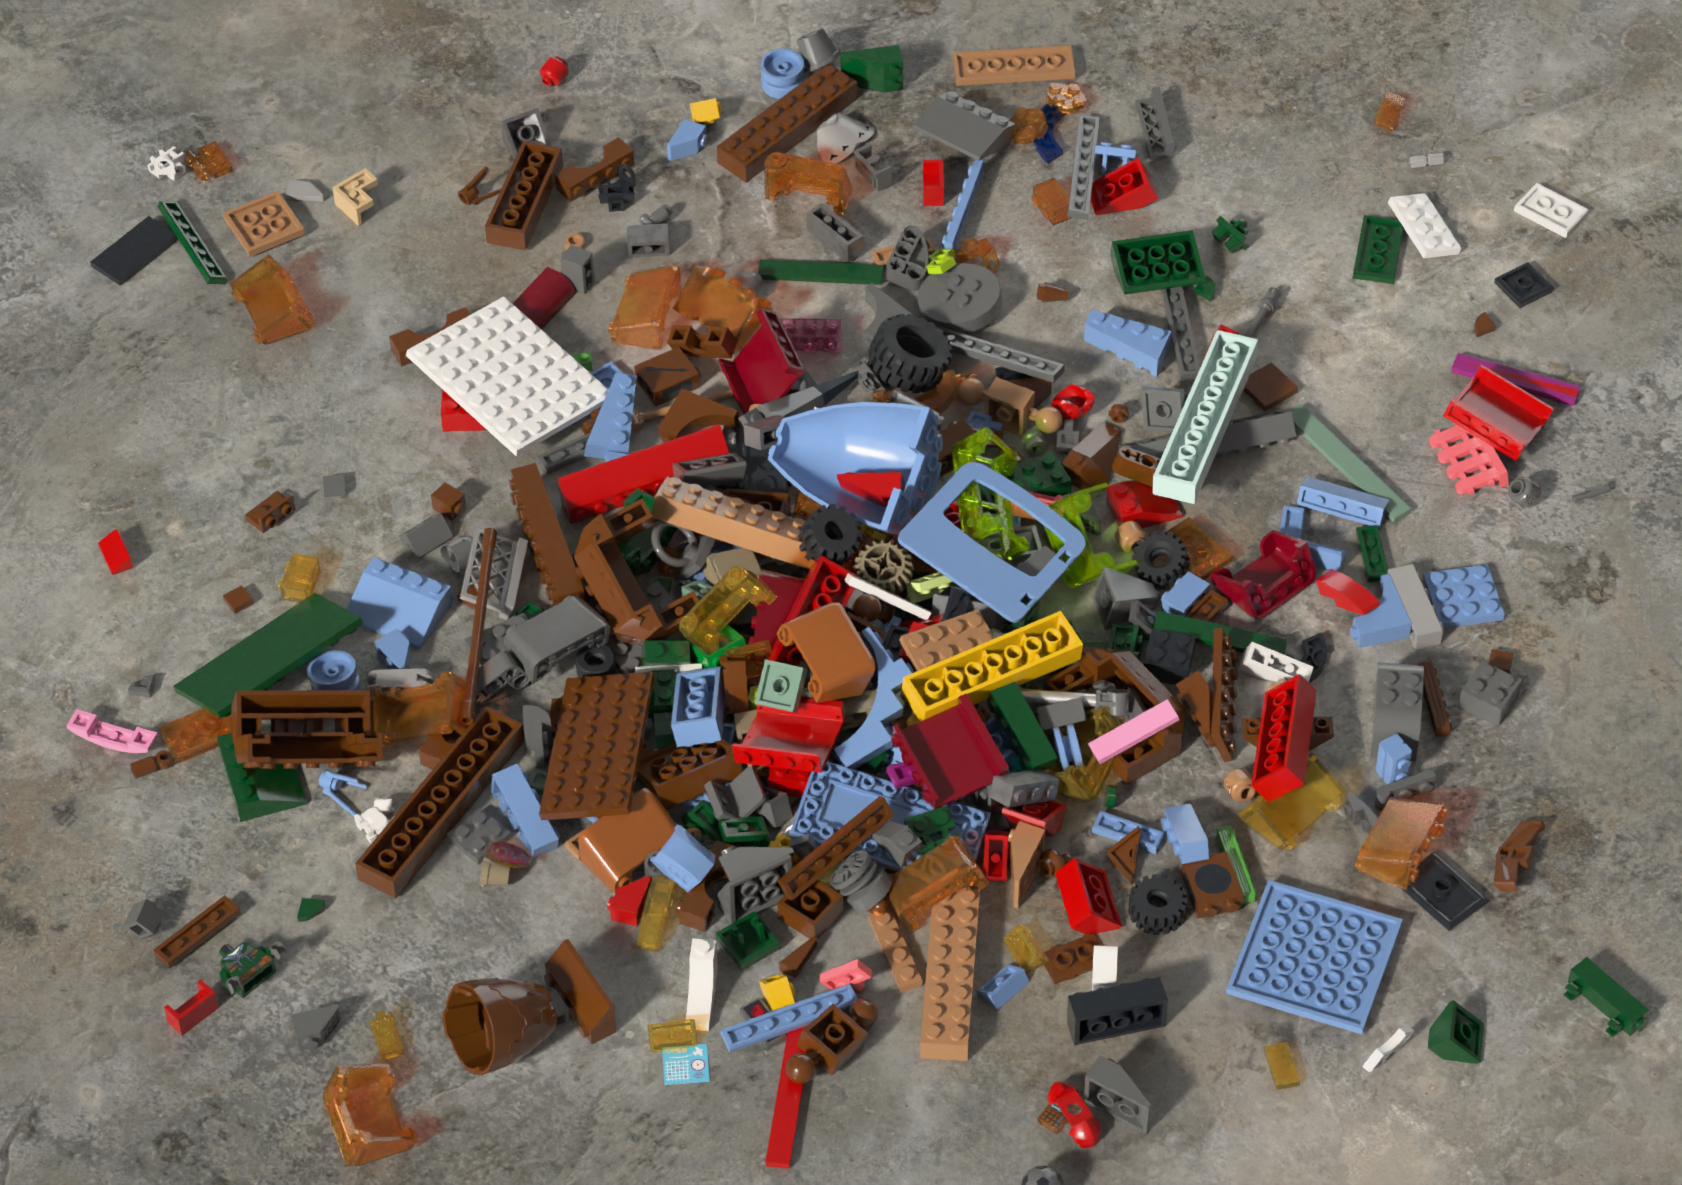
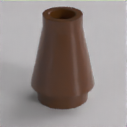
(1051, 293)

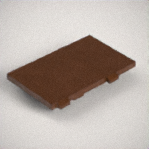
(1071, 958)

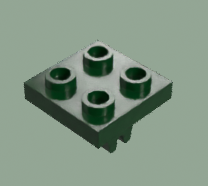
(747, 940)

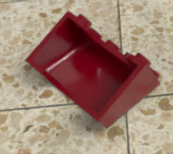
(772, 616)

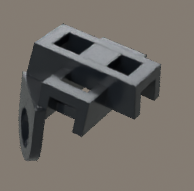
(625, 187)

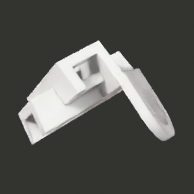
(173, 163)

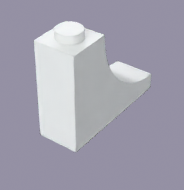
(702, 982)

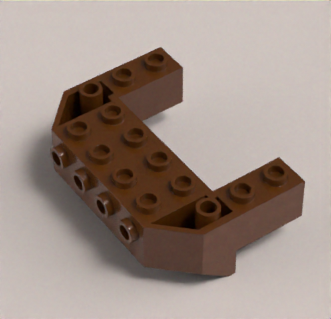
(614, 584)
(1127, 672)

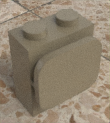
(720, 563)

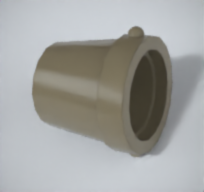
(493, 873)

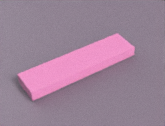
(1133, 731)

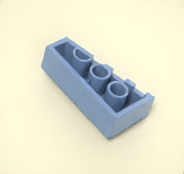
(1129, 340)
(614, 420)
(523, 810)

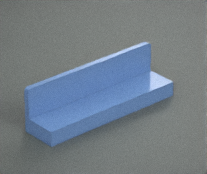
(1342, 501)

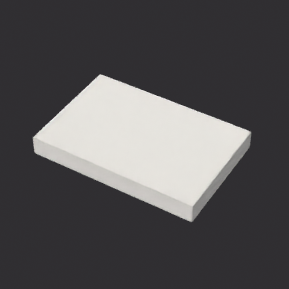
(1551, 210)

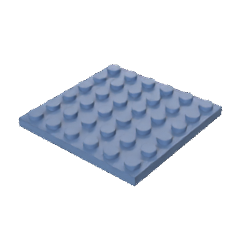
(1314, 957)

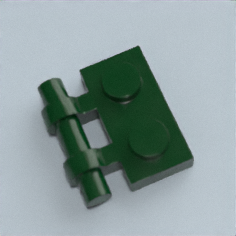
(931, 824)

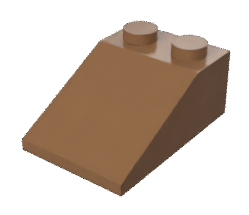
(1024, 852)

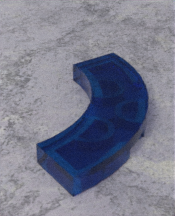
(1047, 145)

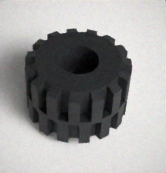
(830, 534)

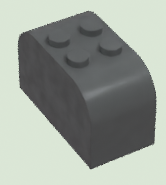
(1397, 705)

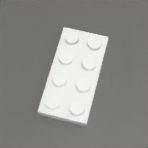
(1424, 225)

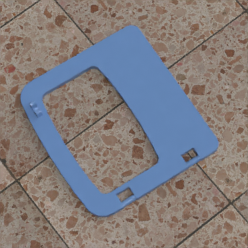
(973, 566)

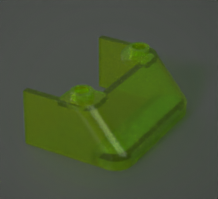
(1087, 566)

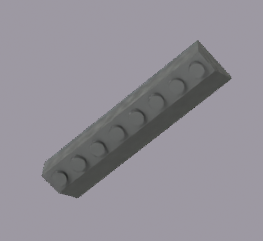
(1239, 435)

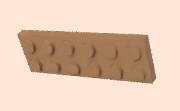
(1013, 65)

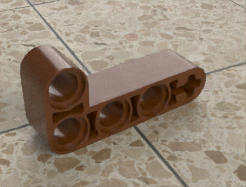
(1135, 465)

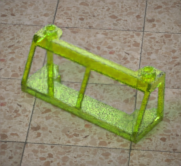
(972, 519)

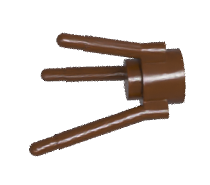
(469, 192)

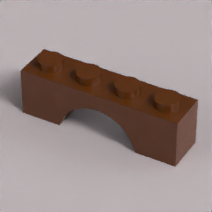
(576, 181)
(407, 339)
(698, 907)

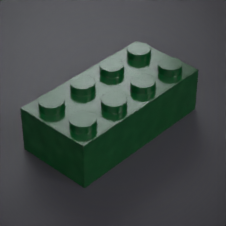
(1037, 475)

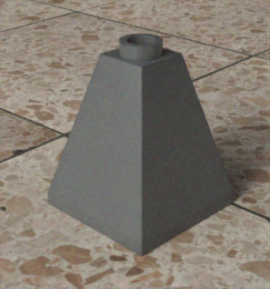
(1116, 593)

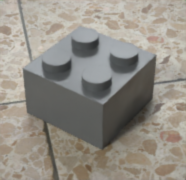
(1490, 693)

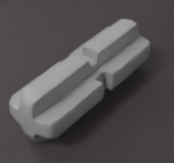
(1430, 159)

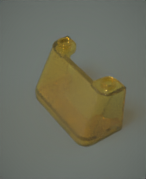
(721, 605)
(1085, 780)
(1290, 815)

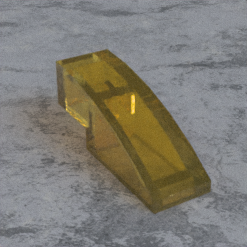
(656, 914)

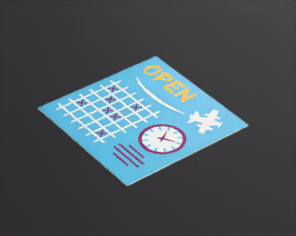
(686, 1065)

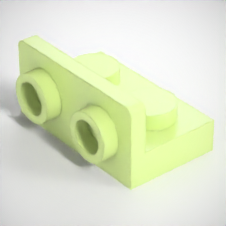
(926, 586)

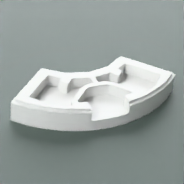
(1392, 1045)

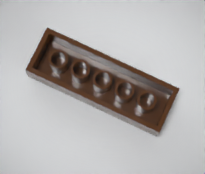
(523, 195)

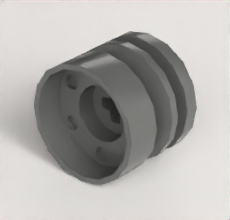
(861, 881)

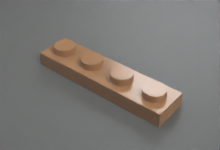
(895, 951)

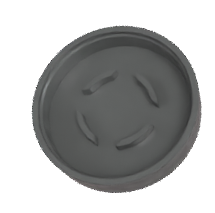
(960, 298)

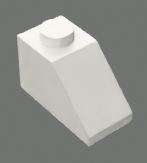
(1104, 967)

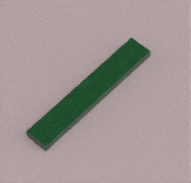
(192, 242)
(820, 272)
(1205, 632)

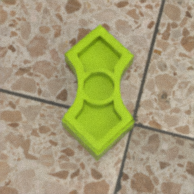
(941, 261)

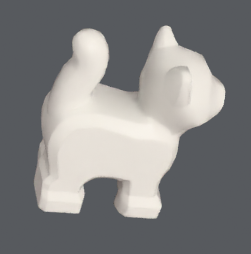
(374, 818)

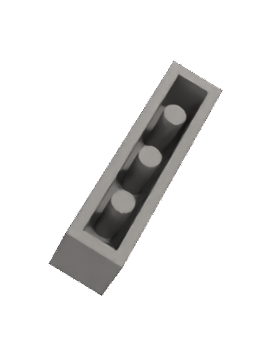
(1425, 627)

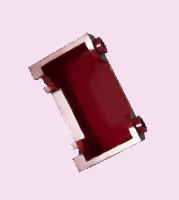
(1270, 579)

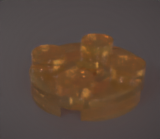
(1066, 97)
(1025, 117)

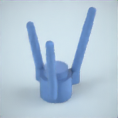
(332, 781)

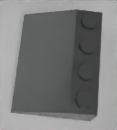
(965, 126)

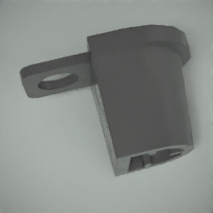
(817, 50)

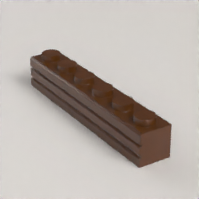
(1434, 701)

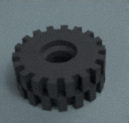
(1156, 546)
(1153, 917)

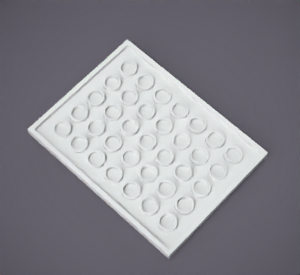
(509, 375)

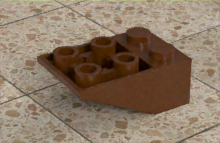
(1197, 699)

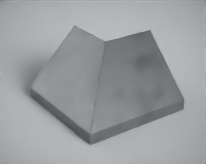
(524, 127)

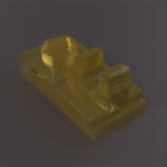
(386, 1035)

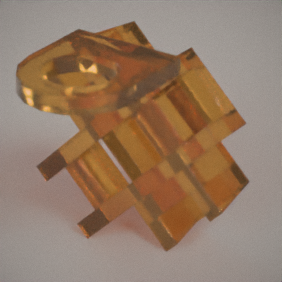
(972, 248)

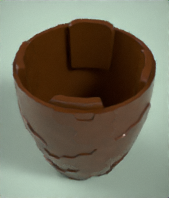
(497, 1021)

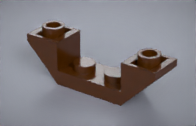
(1321, 730)

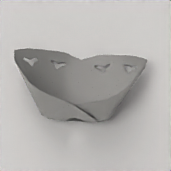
(839, 132)

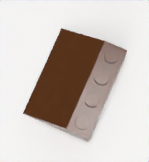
(681, 772)

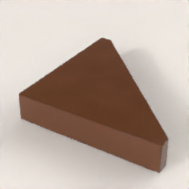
(1125, 854)

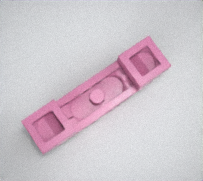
(111, 736)

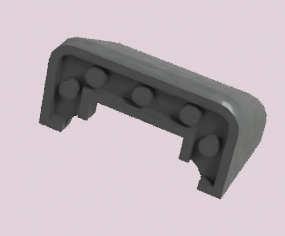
(555, 635)

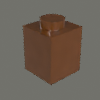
(448, 501)

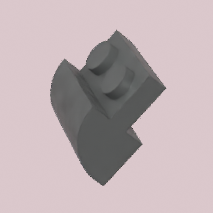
(537, 733)

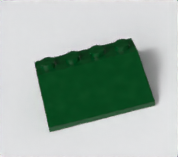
(1157, 262)
(259, 790)

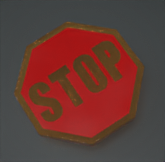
(509, 854)

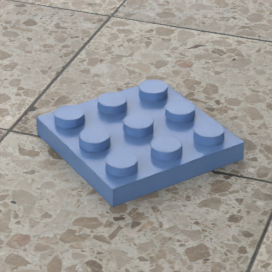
(1464, 596)

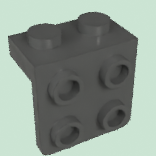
(738, 797)

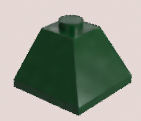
(1457, 1035)

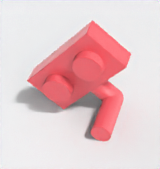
(852, 972)

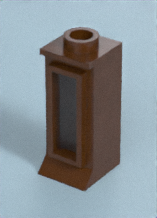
(735, 683)

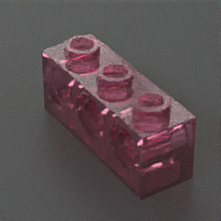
(814, 334)

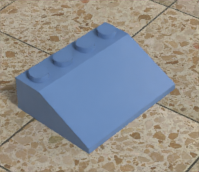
(399, 599)

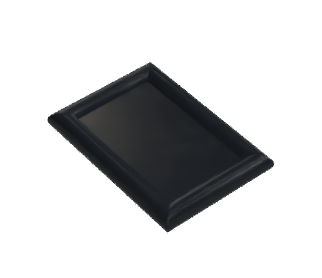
(1444, 892)

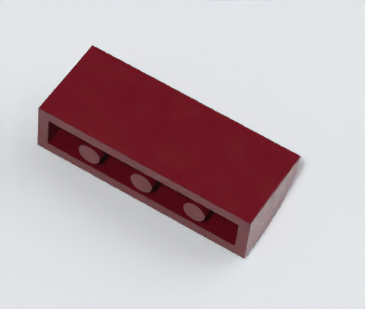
(545, 297)

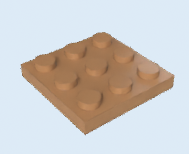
(263, 223)

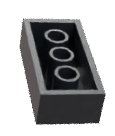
(1117, 1010)

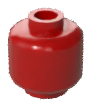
(554, 71)

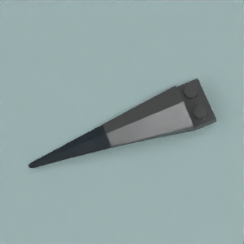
(801, 401)

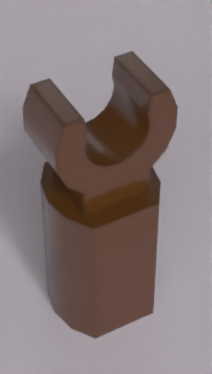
(150, 764)

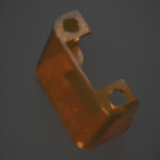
(721, 302)
(1399, 839)

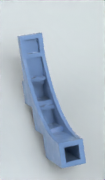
(872, 736)

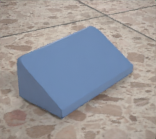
(1003, 986)

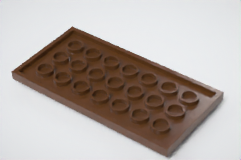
(597, 746)

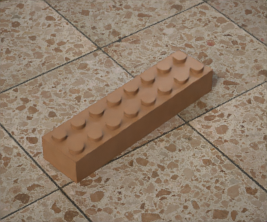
(730, 520)
(950, 977)

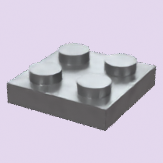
(475, 833)

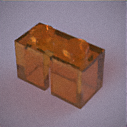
(1051, 200)

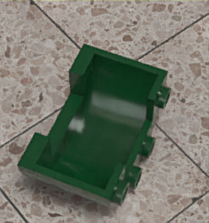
(639, 549)

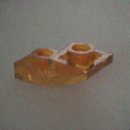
(1389, 111)

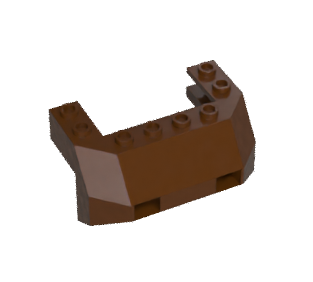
(293, 729)

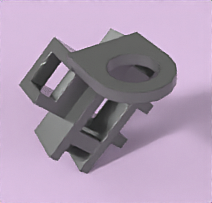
(868, 378)

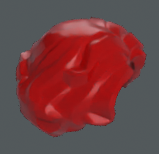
(1074, 402)

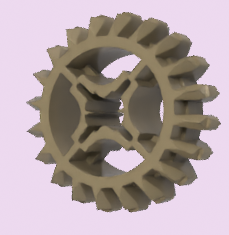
(899, 574)

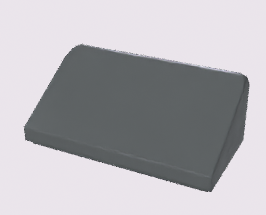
(1061, 713)

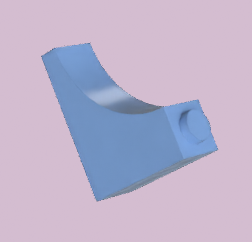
(1385, 622)

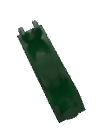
(1608, 996)

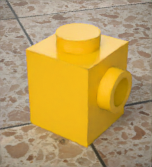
(705, 111)
(777, 991)

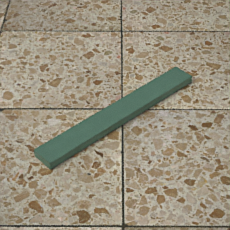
(1347, 462)

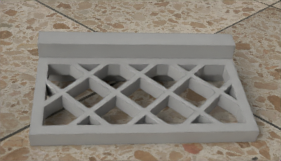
(510, 580)

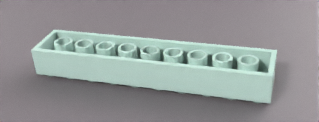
(1205, 417)

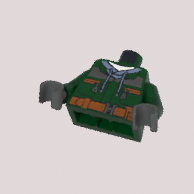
(247, 966)

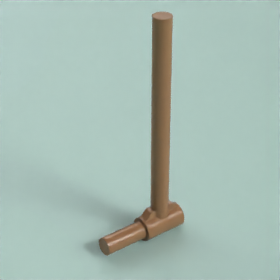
(639, 418)

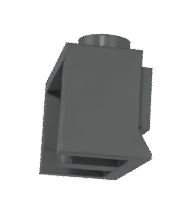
(867, 167)

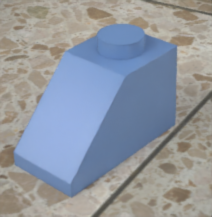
(686, 140)
(394, 650)

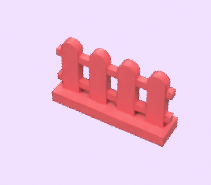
(1487, 457)

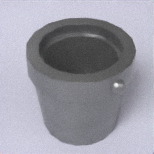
(750, 279)

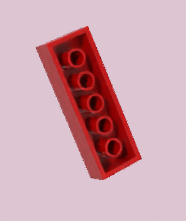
(822, 586)
(1284, 738)

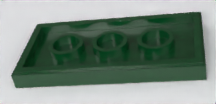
(1378, 249)

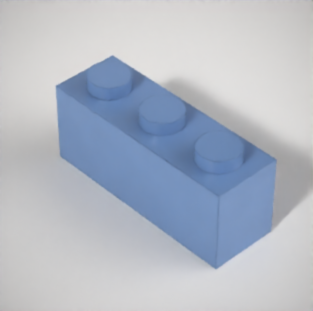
(1185, 833)

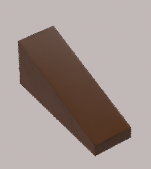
(797, 959)

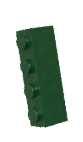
(1021, 728)

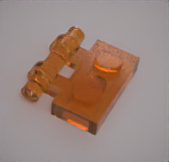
(213, 158)

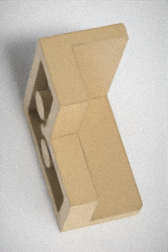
(351, 194)

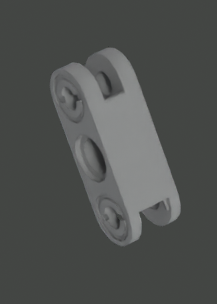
(399, 678)

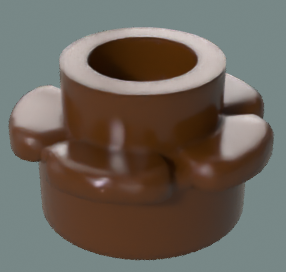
(1119, 413)

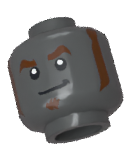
(1524, 491)

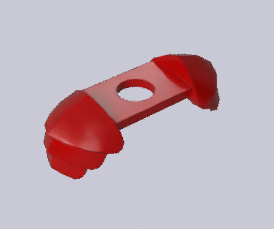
(1085, 1127)

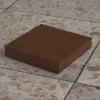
(1269, 386)

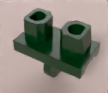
(1235, 233)

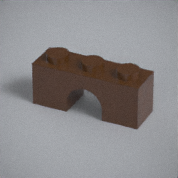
(716, 344)
(437, 746)

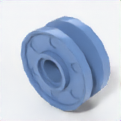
(1067, 747)

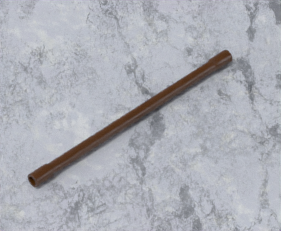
(468, 704)

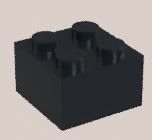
(1169, 656)

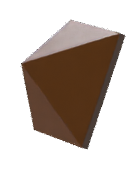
(1041, 387)

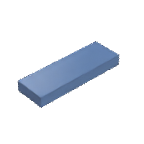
(1117, 828)

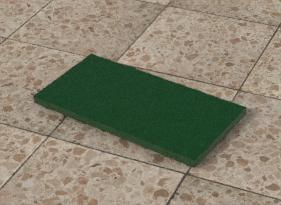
(269, 654)

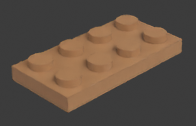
(945, 639)

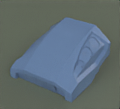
(684, 859)

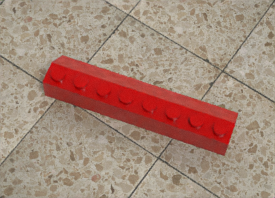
(611, 482)

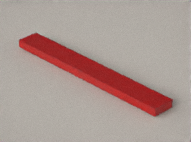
(786, 1110)

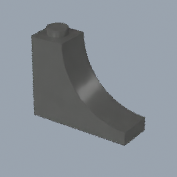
(883, 307)

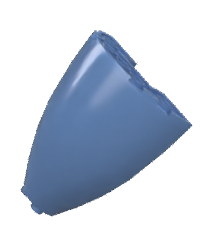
(862, 440)

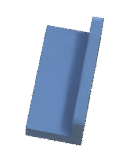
(1327, 556)

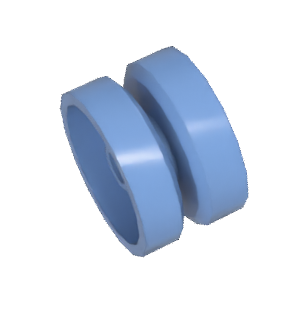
(781, 72)
(333, 672)

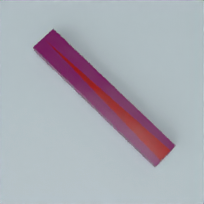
(1530, 382)

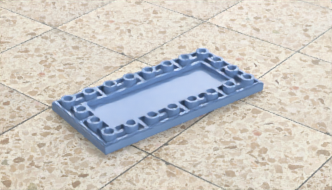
(842, 793)

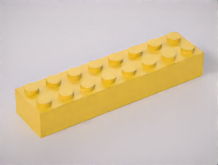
(1004, 660)

